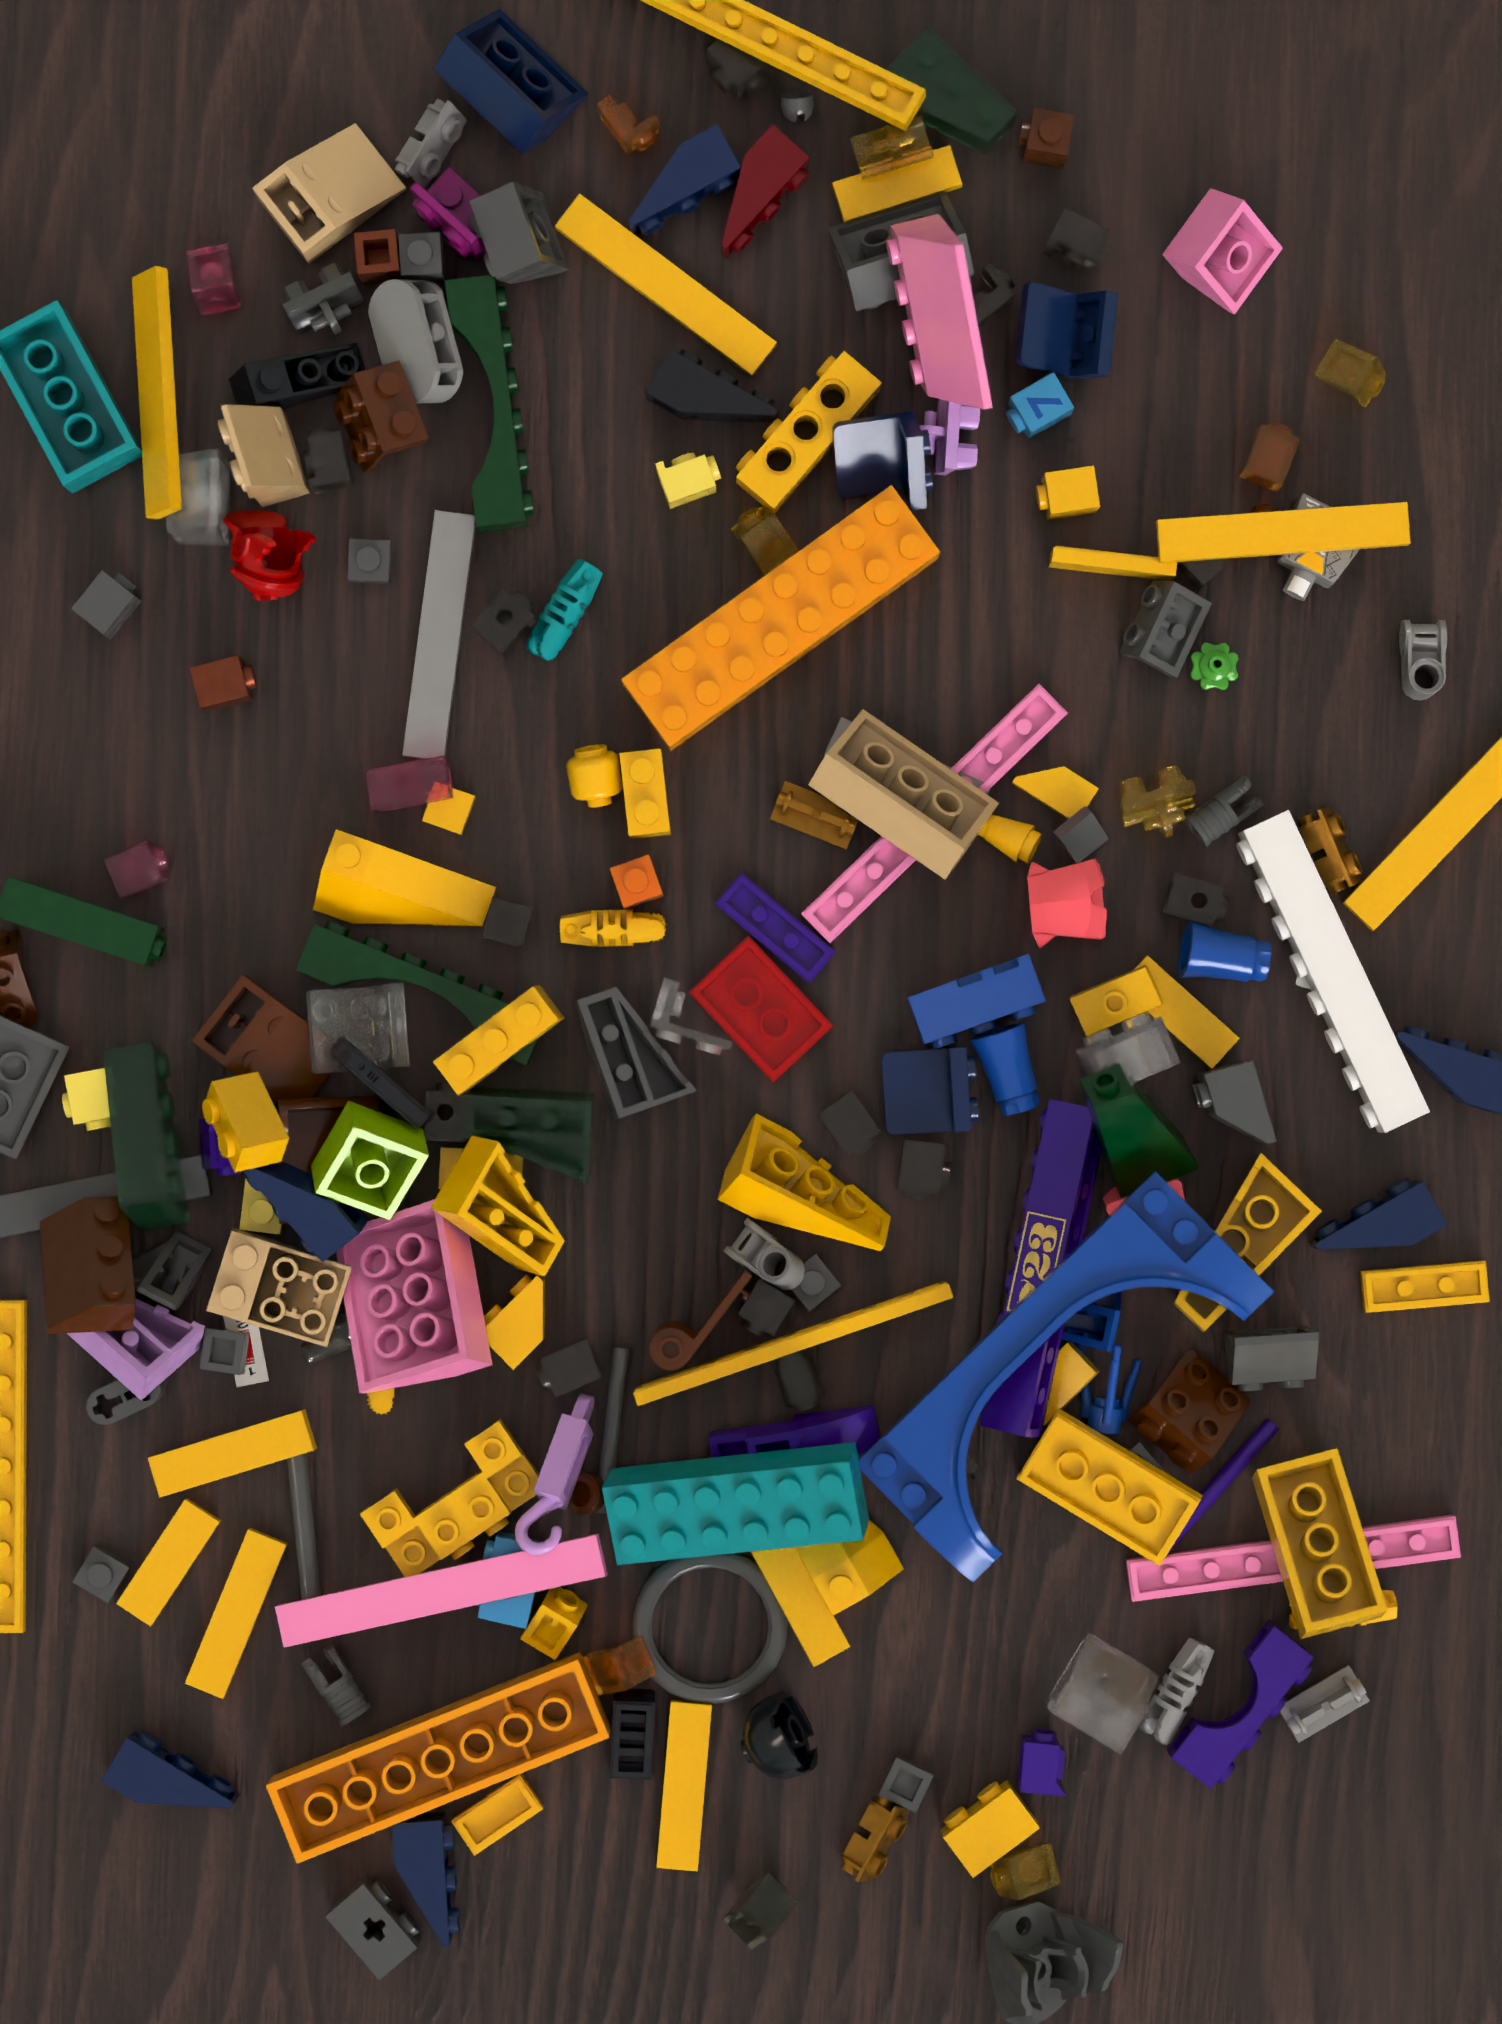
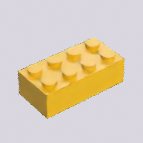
(1319, 1543)

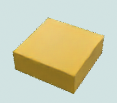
(450, 813)

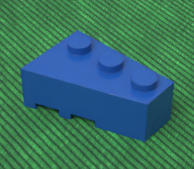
(976, 1001)

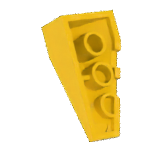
(383, 886)
(788, 1187)
(851, 1569)

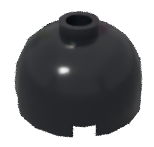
(777, 1738)

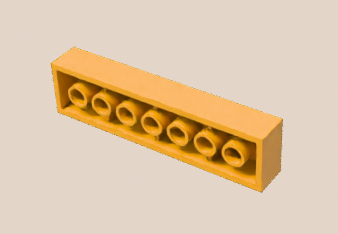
(781, 618)
(438, 1757)

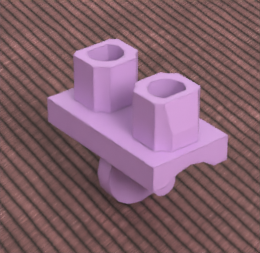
(949, 453)

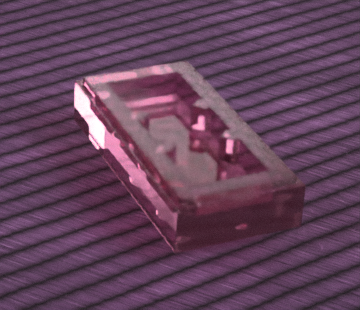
(409, 784)

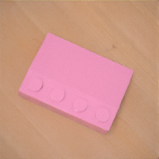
(939, 311)
(413, 1301)

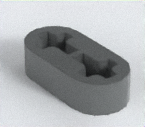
(122, 1410)

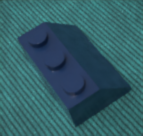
(509, 80)

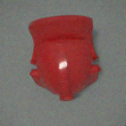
(266, 553)

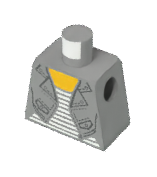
(1313, 567)

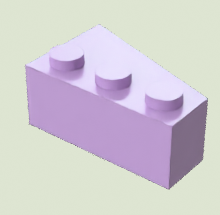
(148, 1352)

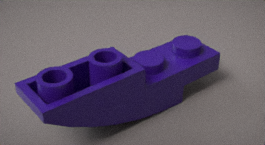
(803, 1431)

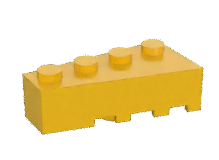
(1257, 1227)

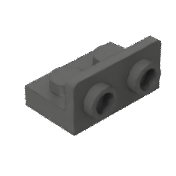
(1165, 626)

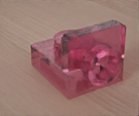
(212, 279)
(137, 868)

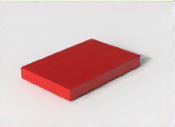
(760, 1009)

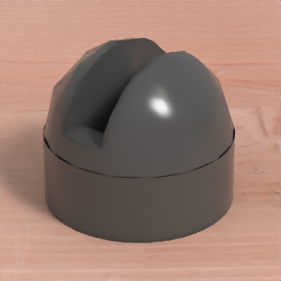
(797, 103)

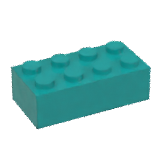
(65, 398)

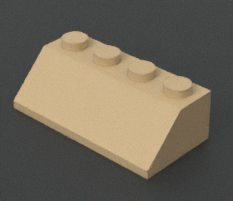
(903, 793)

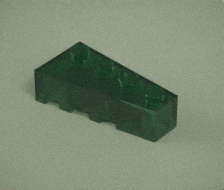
(144, 1136)

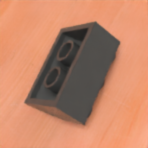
(863, 249)

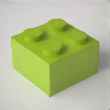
(369, 1160)

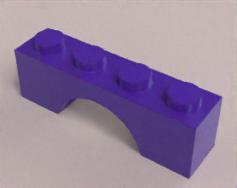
(1211, 1746)

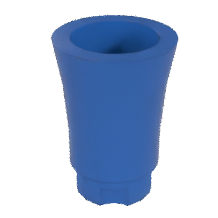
(1222, 955)
(1008, 1067)

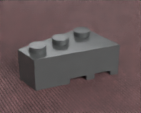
(626, 1056)

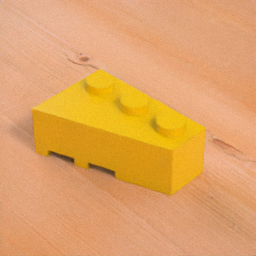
(497, 1210)

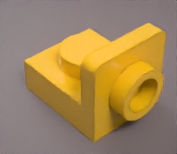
(554, 1621)

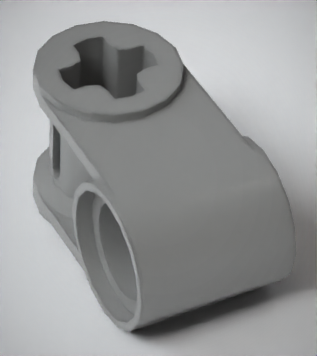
(1422, 649)
(760, 1254)

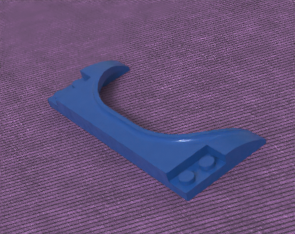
(1142, 1243)

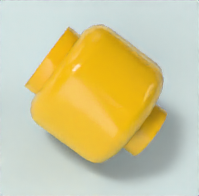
(594, 775)

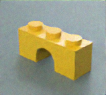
(498, 1039)

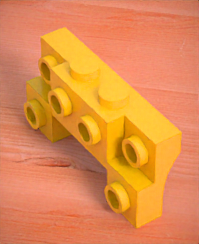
(463, 1513)

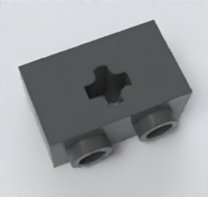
(377, 1948)

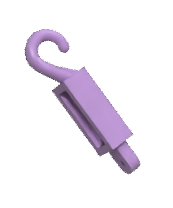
(558, 1474)

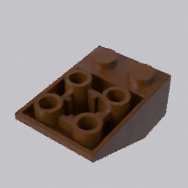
(262, 1035)

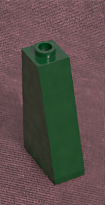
(81, 922)
(1133, 1131)

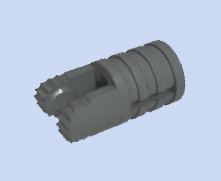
(1218, 817)
(341, 1694)

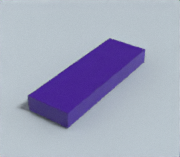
(775, 927)

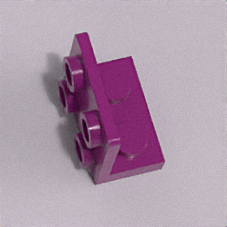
(448, 207)

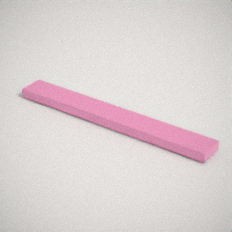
(886, 862)
(1256, 1562)
(439, 1591)

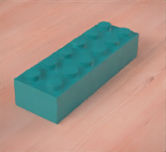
(736, 1503)

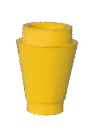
(1012, 837)

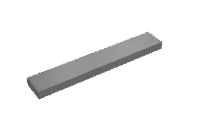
(439, 635)

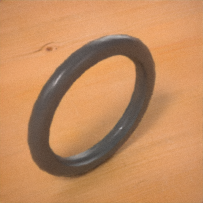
(714, 1692)

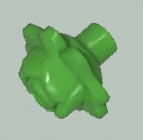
(1214, 666)

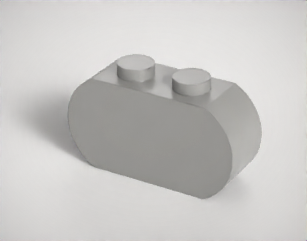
(415, 327)

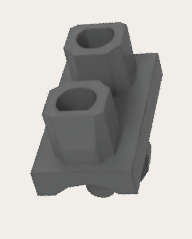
(323, 304)

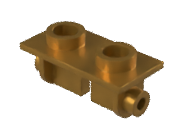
(813, 815)
(1328, 834)
(869, 1854)

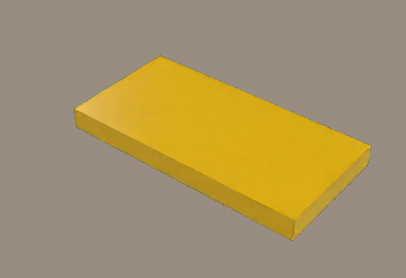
(1109, 1487)

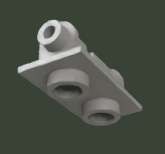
(442, 127)
(1324, 1703)

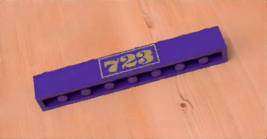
(1051, 1228)

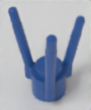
(1106, 1412)

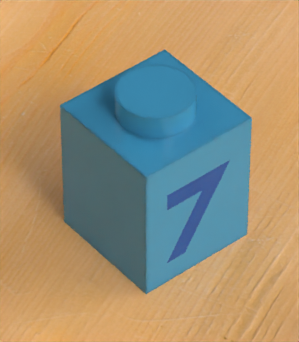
(1039, 406)

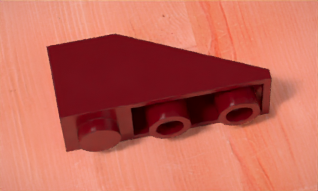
(765, 176)

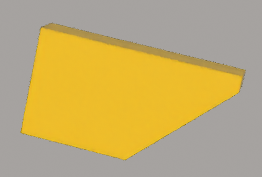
(1058, 789)
(1070, 1377)

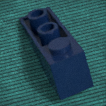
(694, 171)
(1462, 1074)
(318, 1220)
(1396, 1220)
(157, 1776)
(422, 1863)

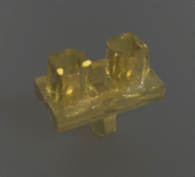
(891, 148)
(1158, 807)

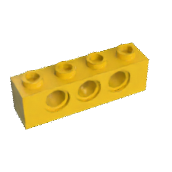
(775, 487)

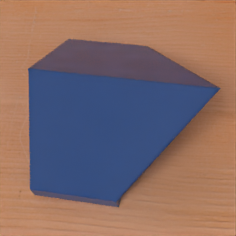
(1095, 1323)

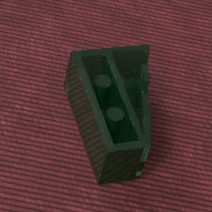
(956, 96)
(536, 1125)

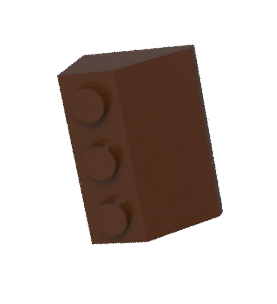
(88, 1268)

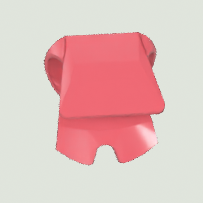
(1067, 902)

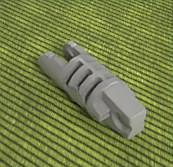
(1177, 1691)

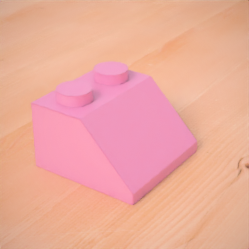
(1223, 249)

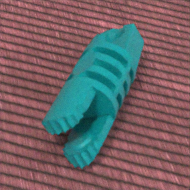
(564, 610)

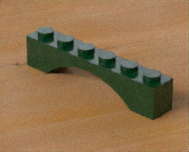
(498, 488)
(342, 961)

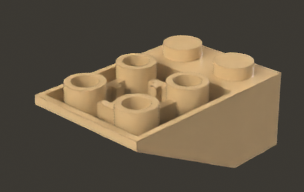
(328, 191)
(264, 451)
(279, 1287)

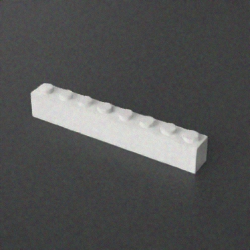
(1332, 972)

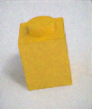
(1068, 493)

